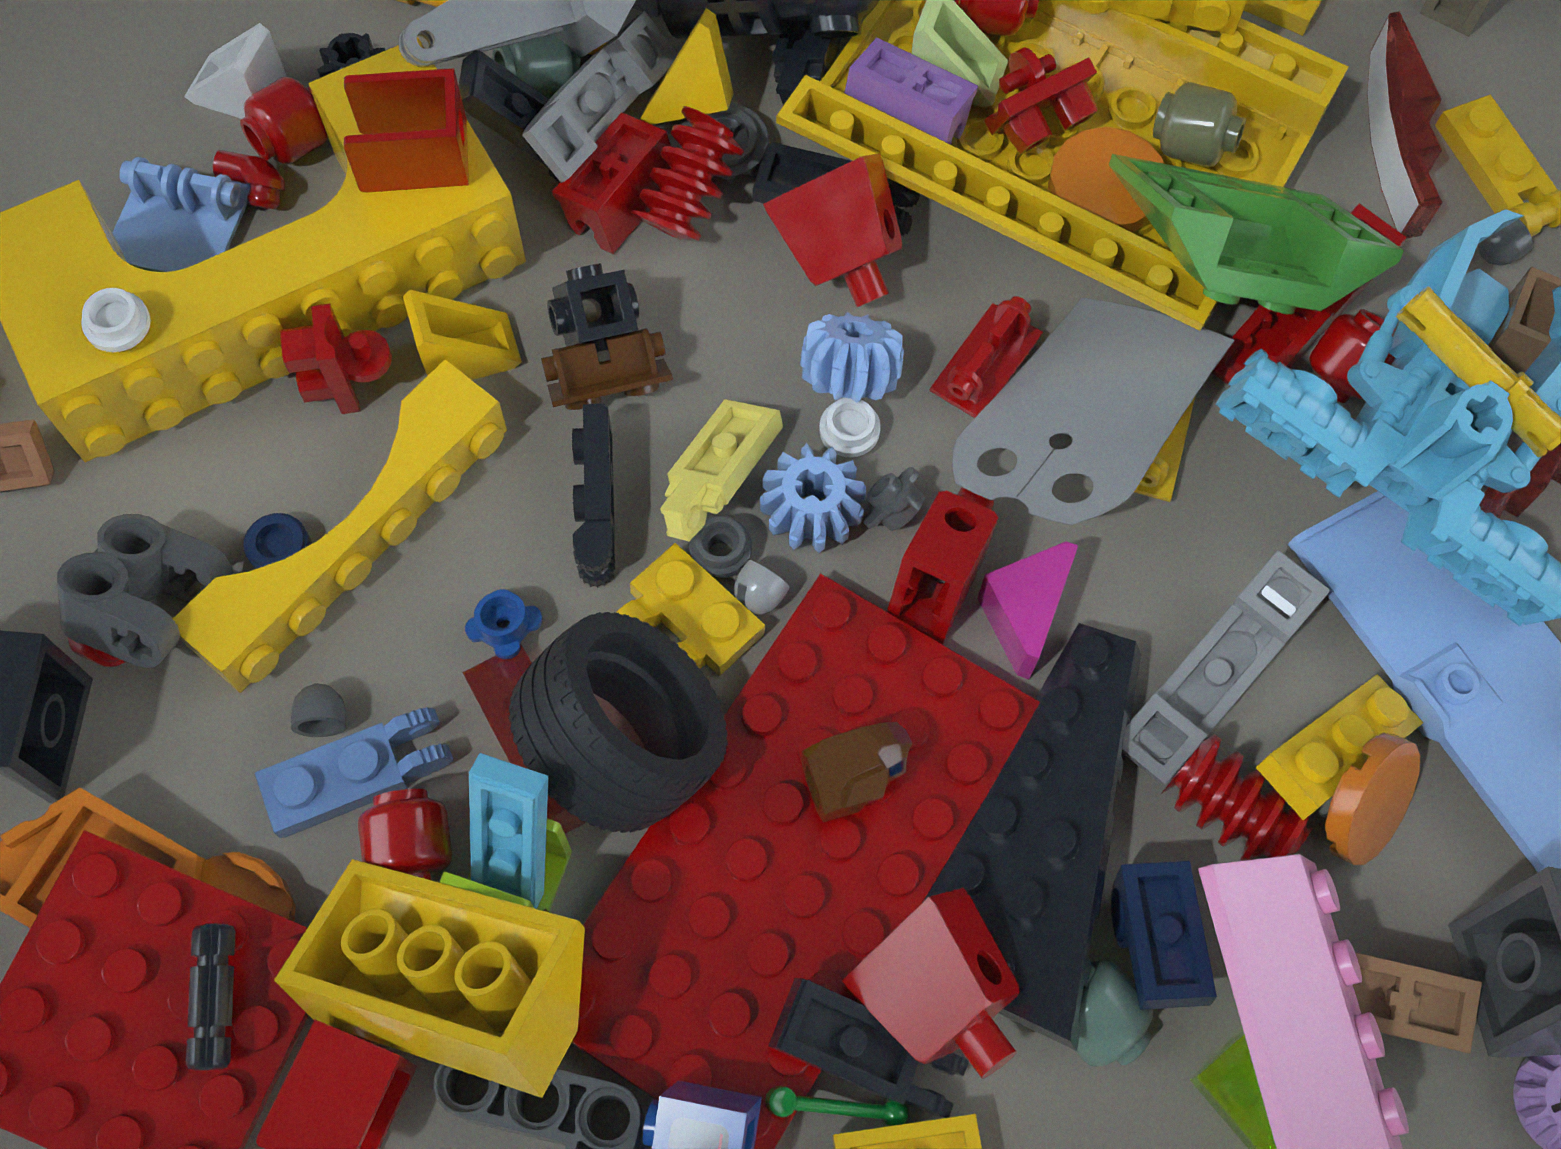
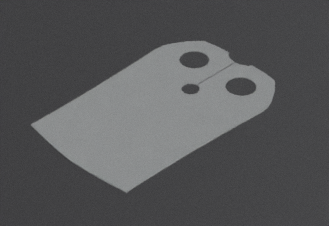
(1108, 381)

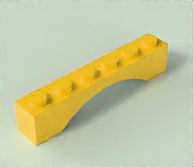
(253, 616)

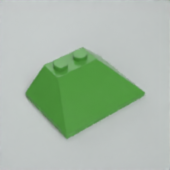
(1256, 236)

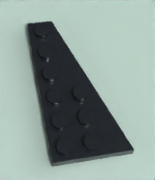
(1046, 831)

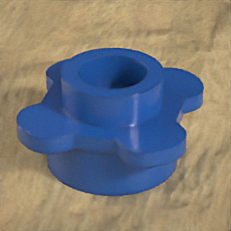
(498, 607)

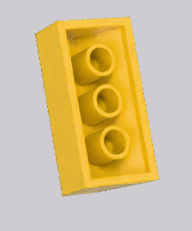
(442, 975)

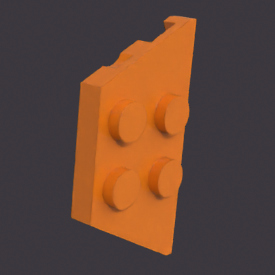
(39, 849)

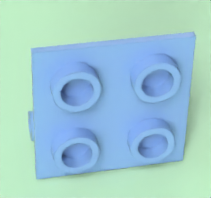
(176, 215)

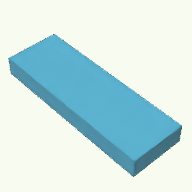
(508, 827)

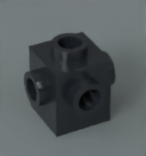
(612, 297)

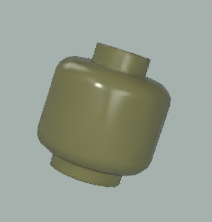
(1198, 124)

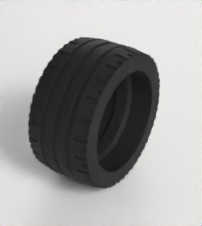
(585, 756)

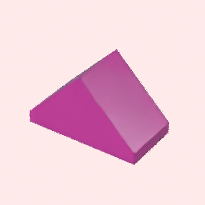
(1023, 602)

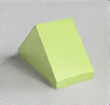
(958, 46)

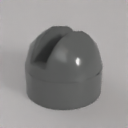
(1507, 244)
(318, 712)

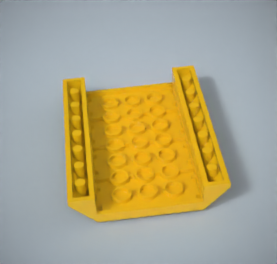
(1137, 61)

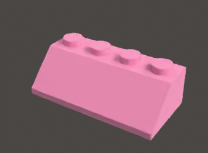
(1300, 1006)

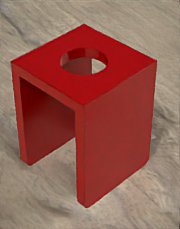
(407, 103)
(337, 1094)

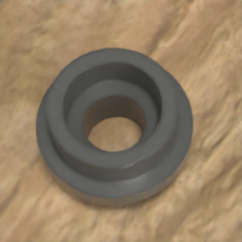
(721, 530)

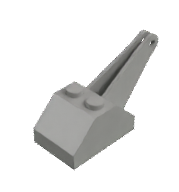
(485, 25)

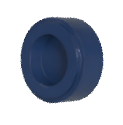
(274, 539)

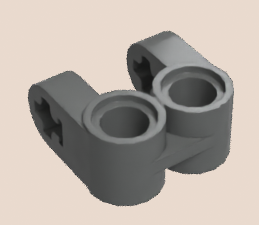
(109, 590)

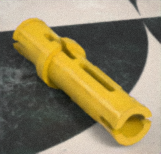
(1477, 364)

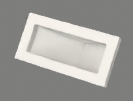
(237, 72)

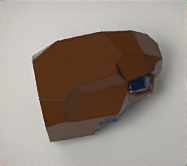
(854, 767)

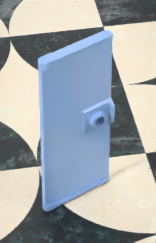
(1456, 661)

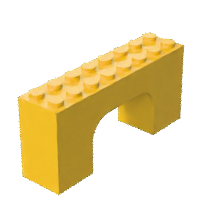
(223, 317)

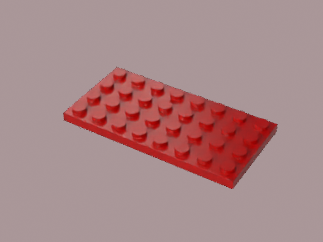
(751, 884)

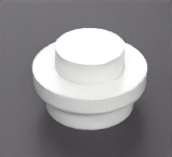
(115, 320)
(849, 427)

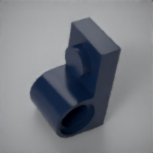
(1162, 926)

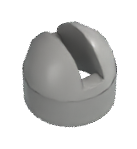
(759, 588)

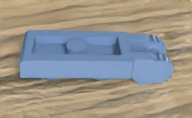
(348, 772)

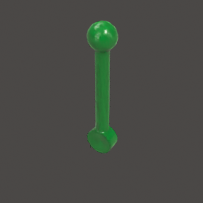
(783, 1102)

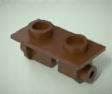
(585, 379)

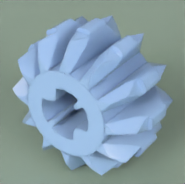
(852, 357)
(815, 479)

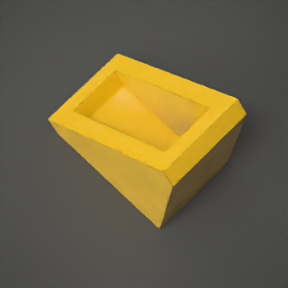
(695, 78)
(464, 334)

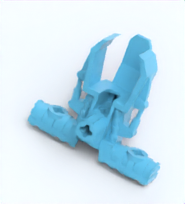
(1424, 433)

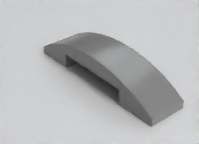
(597, 93)
(1221, 667)

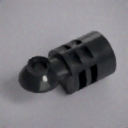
(768, 17)

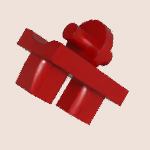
(1064, 91)
(329, 360)

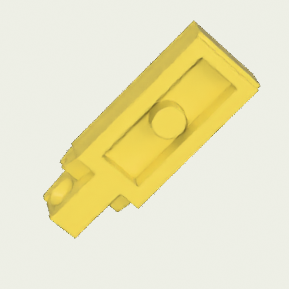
(717, 464)

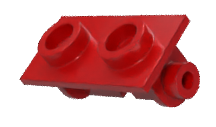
(988, 356)

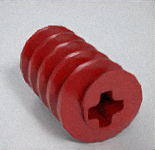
(689, 175)
(1237, 803)

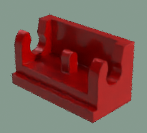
(611, 180)

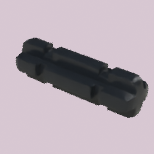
(210, 997)

